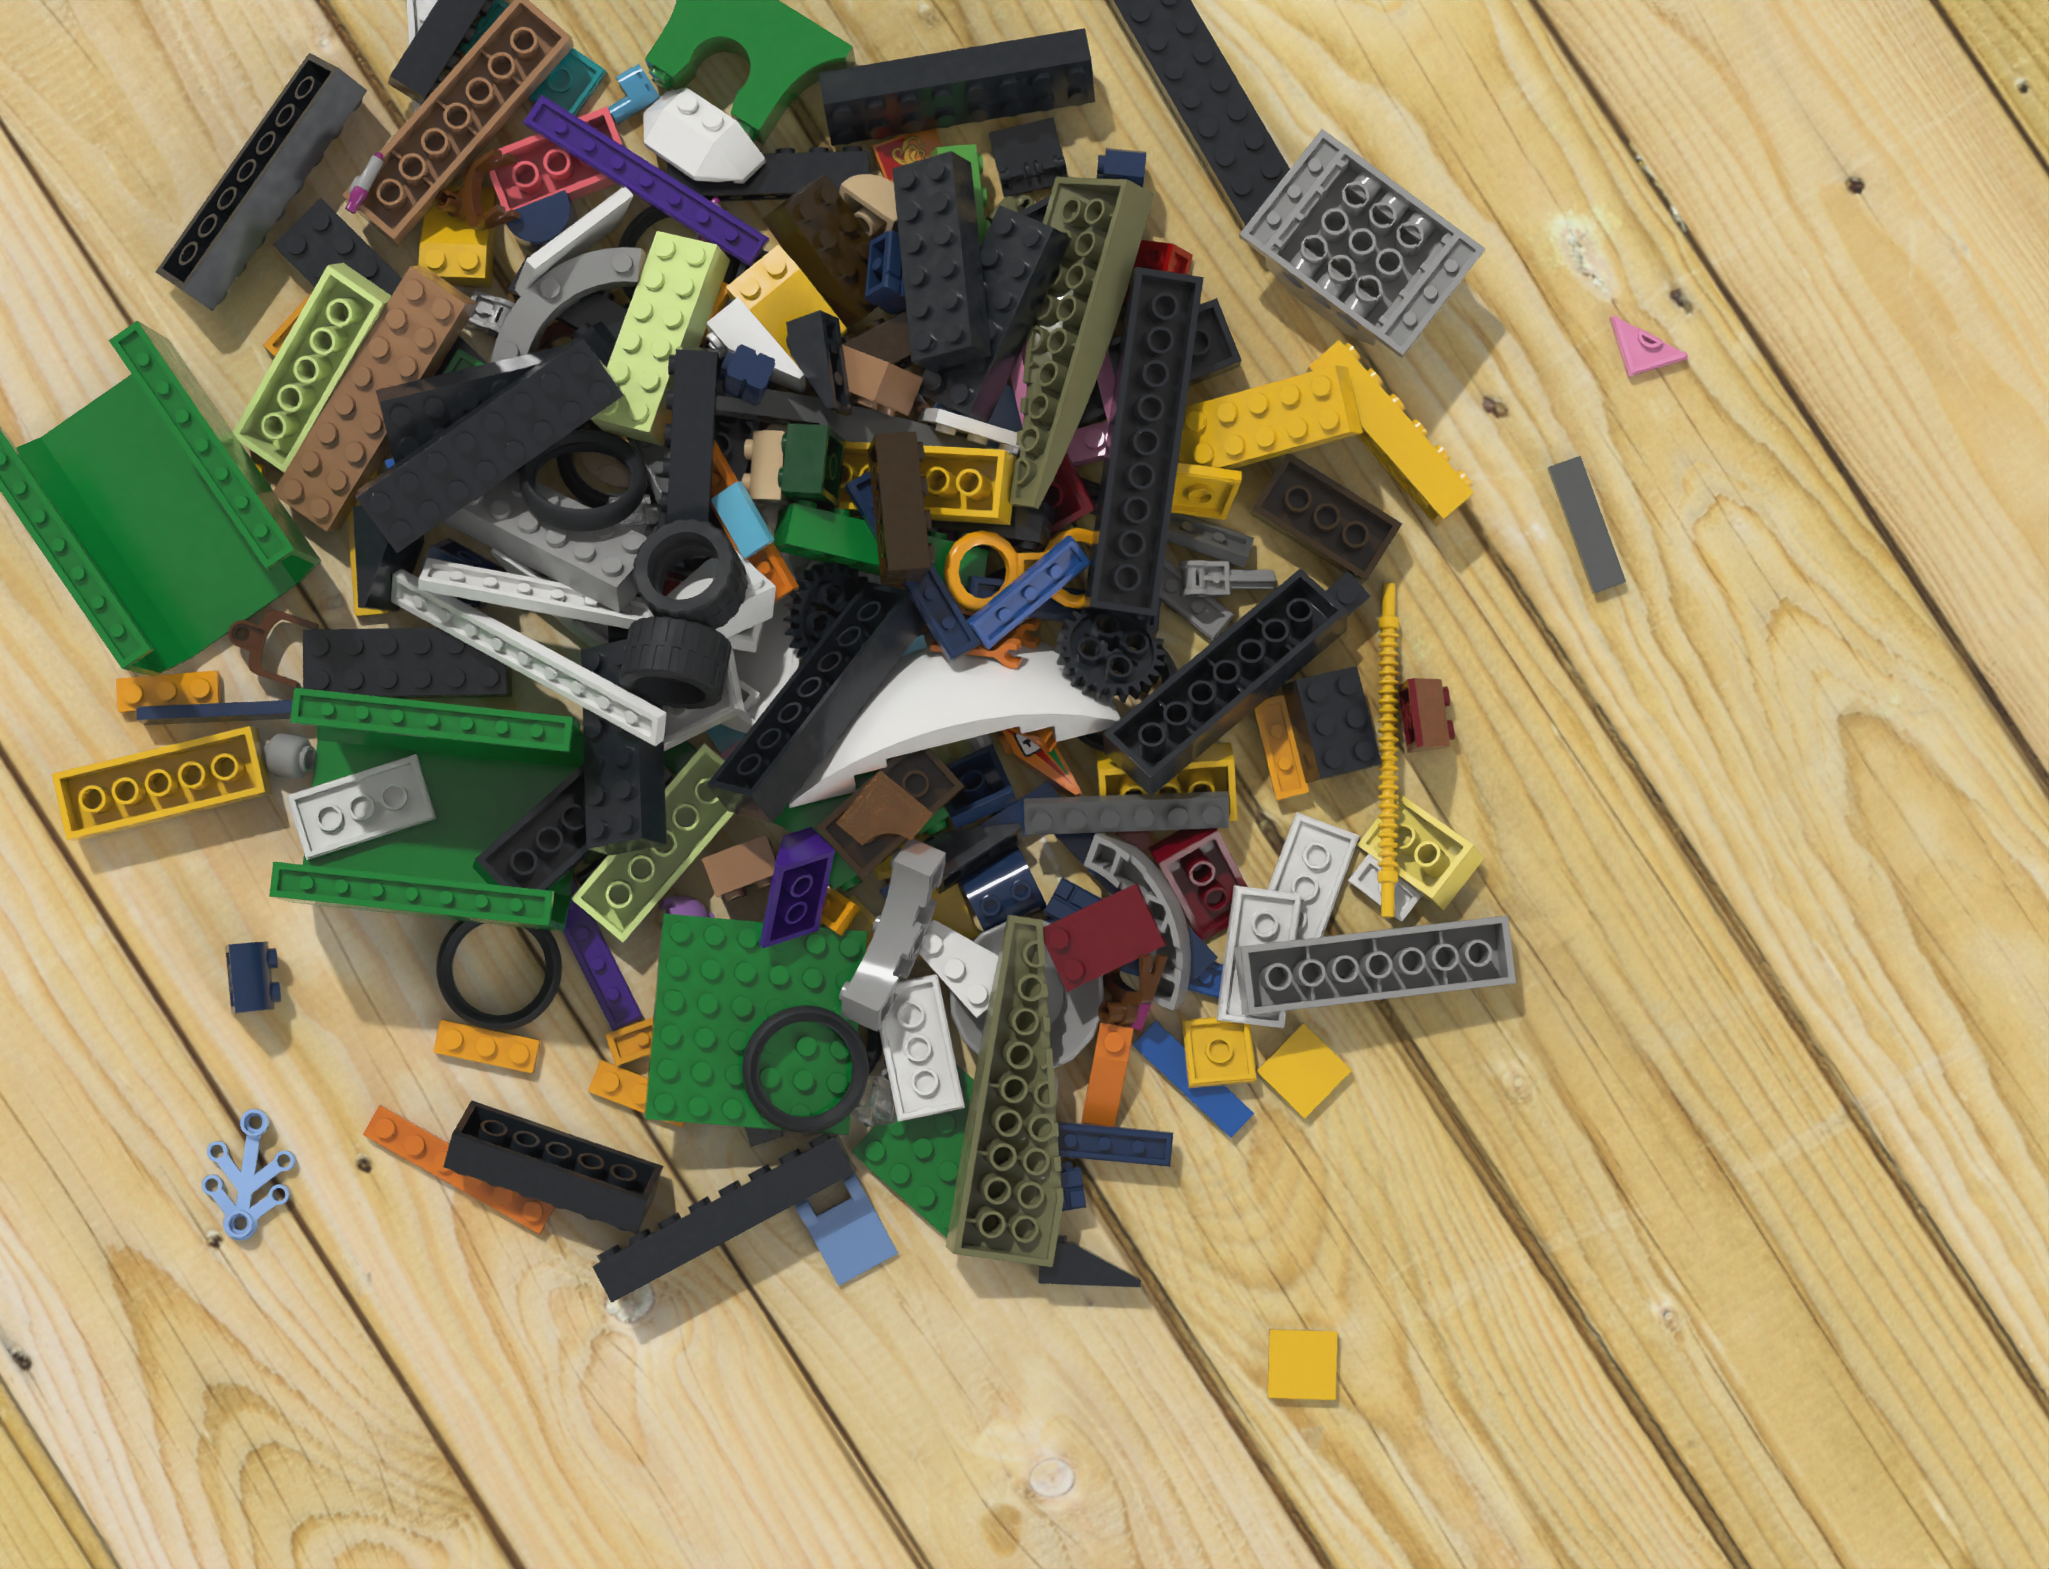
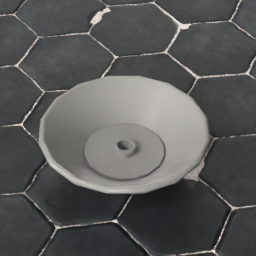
(1071, 1013)

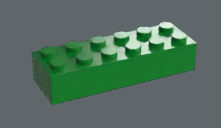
(847, 540)

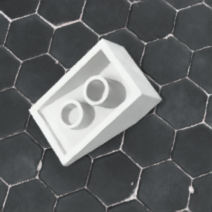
(739, 326)
(756, 607)

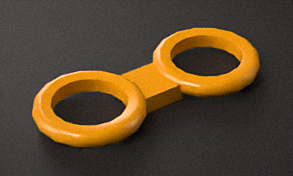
(1014, 563)

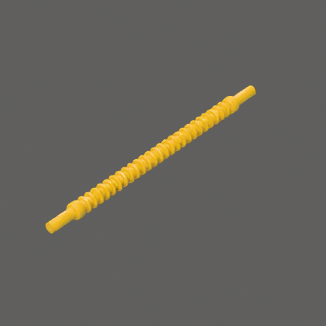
(1388, 876)

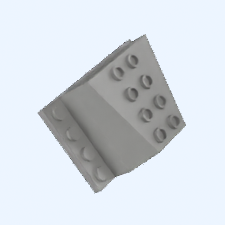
(1359, 246)

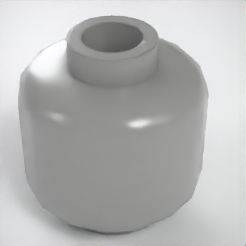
(289, 756)

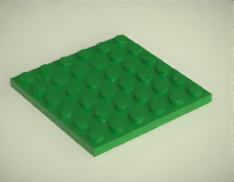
(714, 995)

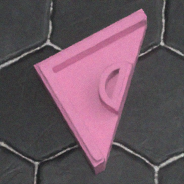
(1642, 350)

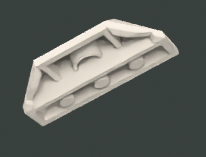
(699, 138)

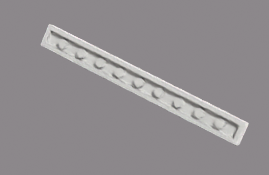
(542, 597)
(531, 658)

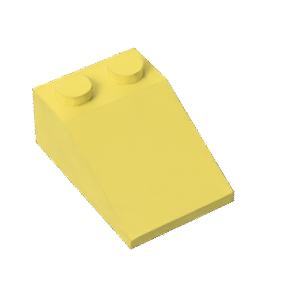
(1429, 853)

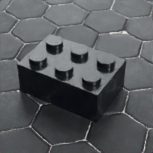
(1331, 724)

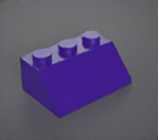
(797, 887)

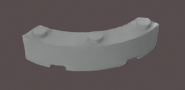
(561, 289)
(1126, 866)
(896, 934)

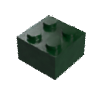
(812, 464)

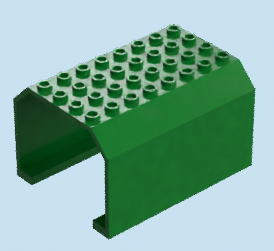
(154, 512)
(482, 778)

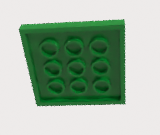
(921, 1158)

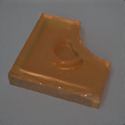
(883, 809)

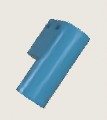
(639, 94)

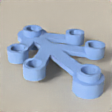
(246, 1180)

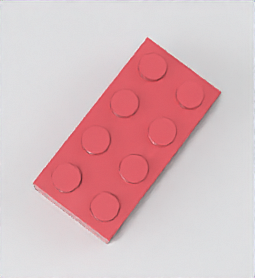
(548, 169)

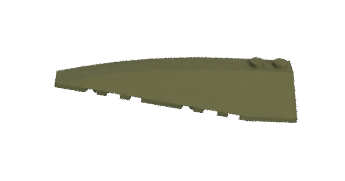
(1075, 320)
(1010, 1160)

